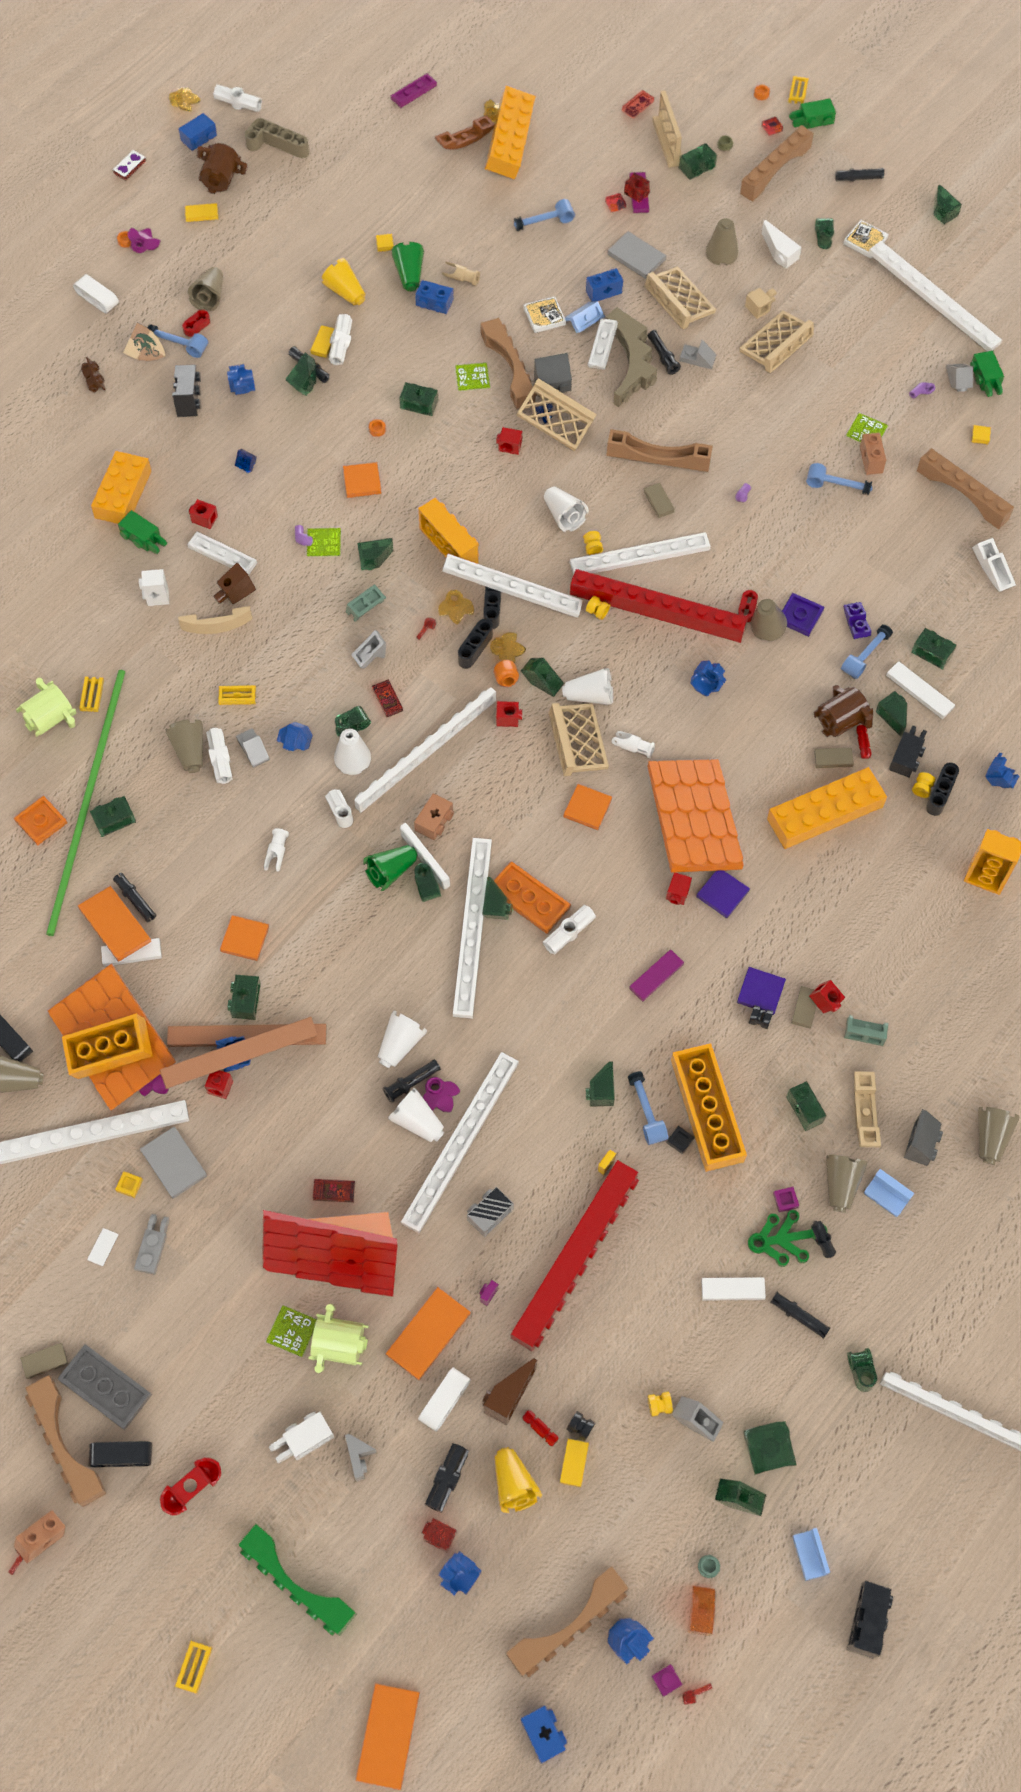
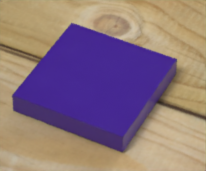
(802, 614)
(723, 893)
(761, 990)

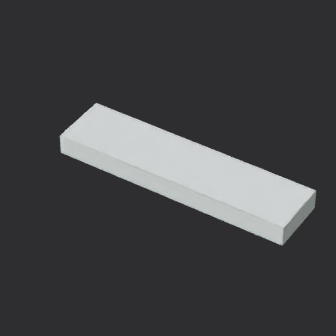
(221, 552)
(920, 690)
(424, 855)

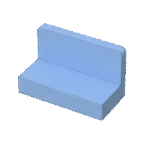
(585, 316)
(888, 1193)
(811, 1554)

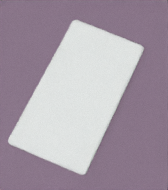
(102, 1247)

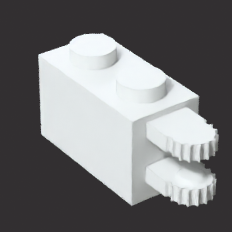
(303, 1437)

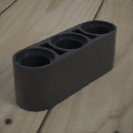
(492, 609)
(472, 650)
(940, 796)
(12, 1042)
(120, 1454)

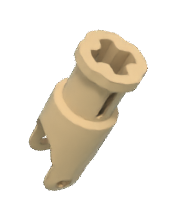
(463, 274)

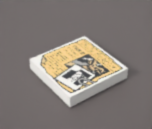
(864, 237)
(544, 314)

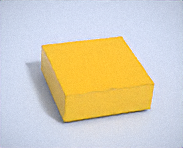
(384, 242)
(981, 434)
(606, 1162)
(129, 1184)

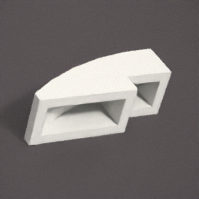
(994, 564)

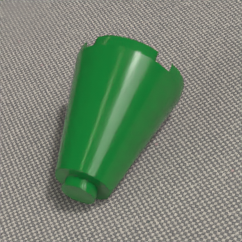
(408, 263)
(389, 865)

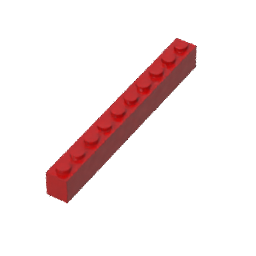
(659, 605)
(574, 1256)

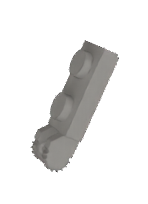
(151, 1246)

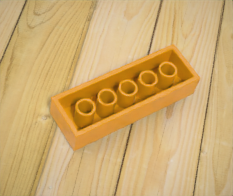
(510, 132)
(826, 808)
(708, 1107)

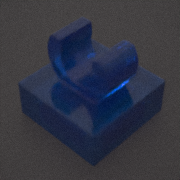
(540, 409)
(245, 460)

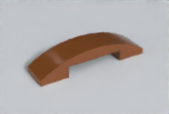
(467, 136)

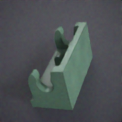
(365, 602)
(866, 1031)

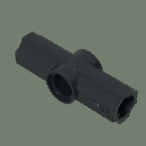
(447, 1477)

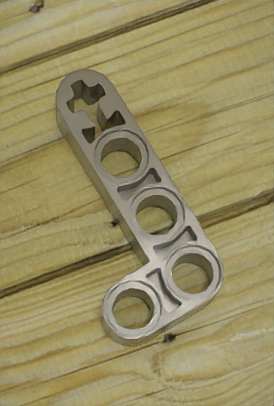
(267, 132)

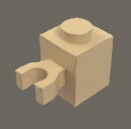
(760, 302)

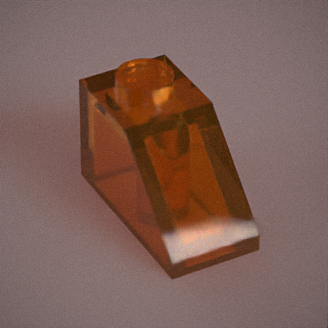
(702, 1611)

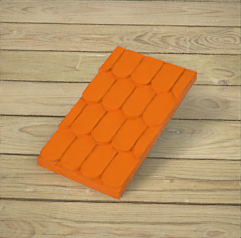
(695, 815)
(103, 1001)

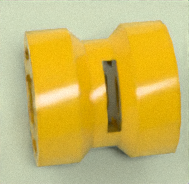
(593, 544)
(597, 607)
(923, 786)
(660, 1404)

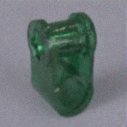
(824, 231)
(352, 719)
(427, 885)
(862, 1365)

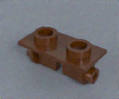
(91, 373)

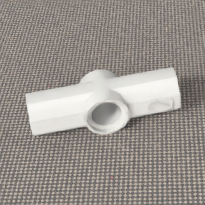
(237, 98)
(340, 339)
(219, 755)
(577, 922)

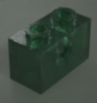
(697, 161)
(418, 399)
(934, 648)
(108, 824)
(246, 1007)
(806, 1106)

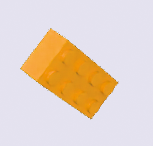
(121, 487)
(446, 532)
(993, 861)
(107, 1046)

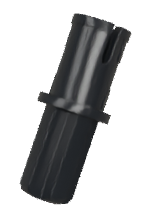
(823, 1239)

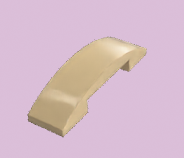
(216, 625)
(865, 1109)

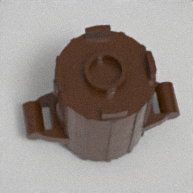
(219, 166)
(844, 711)

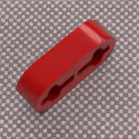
(196, 323)
(749, 606)

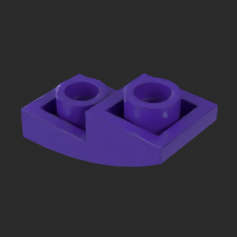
(856, 620)

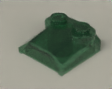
(769, 1447)

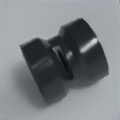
(756, 1016)
(581, 1426)

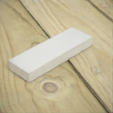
(602, 344)
(148, 952)
(733, 1288)

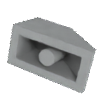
(960, 376)
(697, 1418)

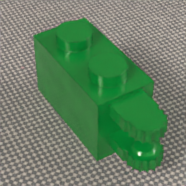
(814, 114)
(987, 372)
(141, 532)

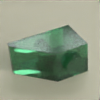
(945, 205)
(303, 375)
(374, 553)
(542, 676)
(894, 712)
(496, 903)
(601, 1087)
(740, 1496)

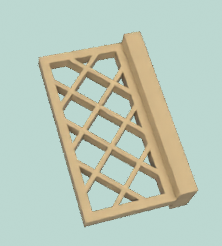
(668, 131)
(670, 301)
(787, 345)
(566, 405)
(563, 743)

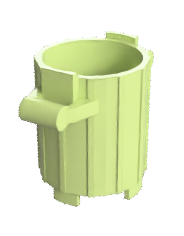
(46, 708)
(337, 1340)

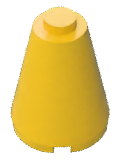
(344, 282)
(514, 1482)

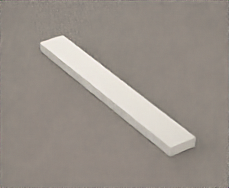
(641, 554)
(512, 585)

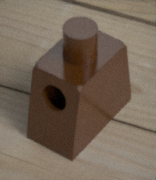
(234, 585)

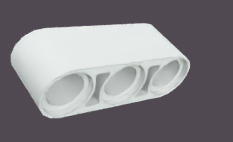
(95, 293)
(444, 1399)

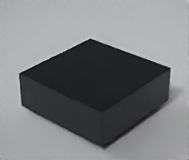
(680, 1140)

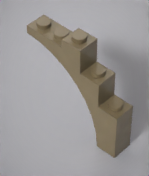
(639, 355)

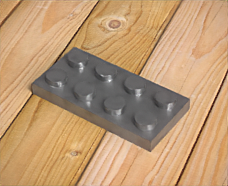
(104, 1387)

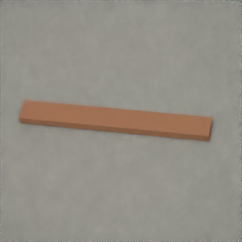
(207, 1035)
(238, 1052)

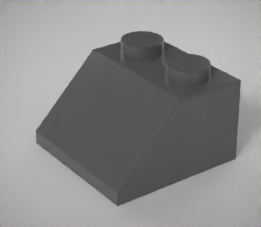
(554, 371)
(923, 1139)

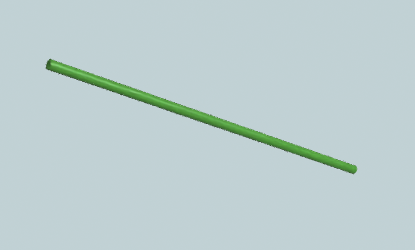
(85, 804)

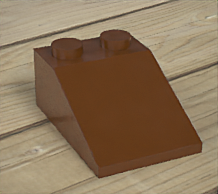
(506, 1395)

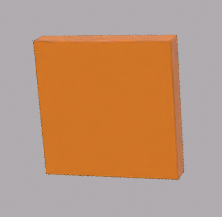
(362, 480)
(587, 807)
(40, 820)
(244, 938)

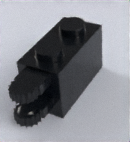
(907, 753)

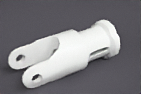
(633, 743)
(276, 848)

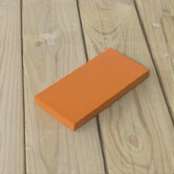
(531, 897)
(114, 923)
(428, 1333)
(387, 1736)

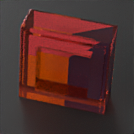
(772, 126)
(615, 202)

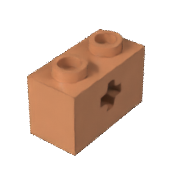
(873, 453)
(434, 816)
(39, 1536)

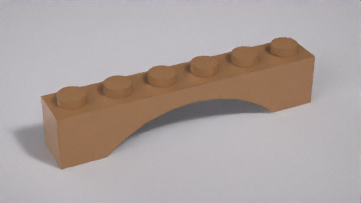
(795, 145)
(496, 338)
(626, 446)
(992, 507)
(46, 1400)
(532, 1651)

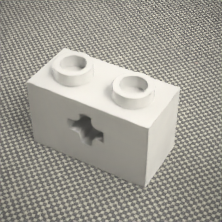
(154, 587)

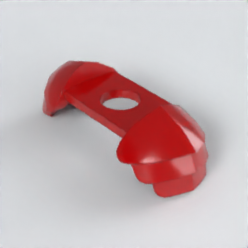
(174, 1498)

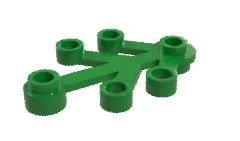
(782, 1238)

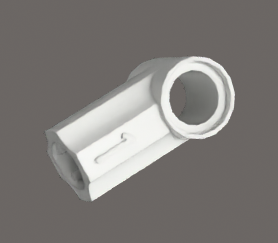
(339, 807)

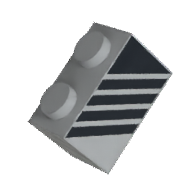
(489, 1211)

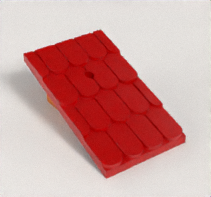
(334, 1250)

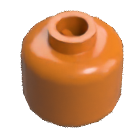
(506, 673)

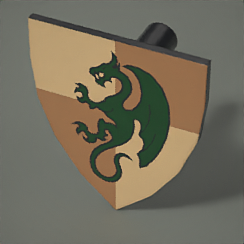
(144, 345)

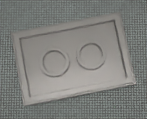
(636, 254)
(173, 1162)

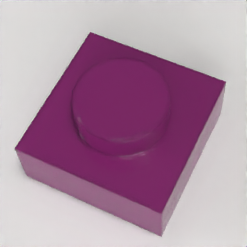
(786, 1199)
(488, 1291)
(667, 1680)

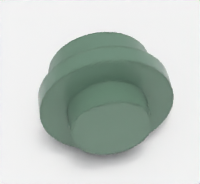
(708, 1566)

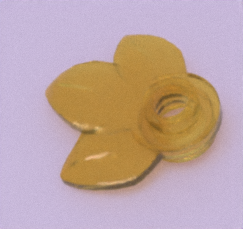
(183, 99)
(491, 109)
(457, 608)
(510, 648)

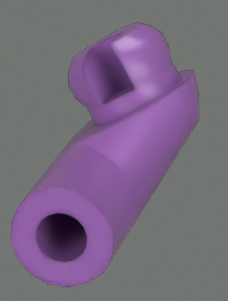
(922, 388)
(741, 495)
(302, 538)

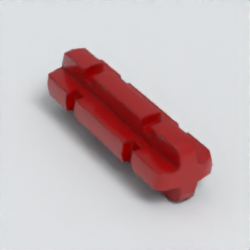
(863, 741)
(540, 1428)

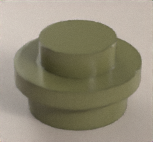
(725, 143)

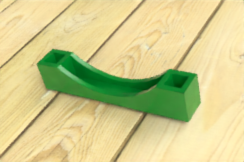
(330, 1610)

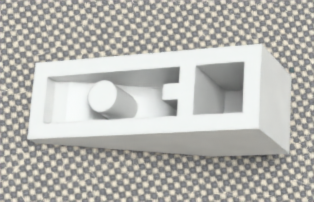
(781, 247)

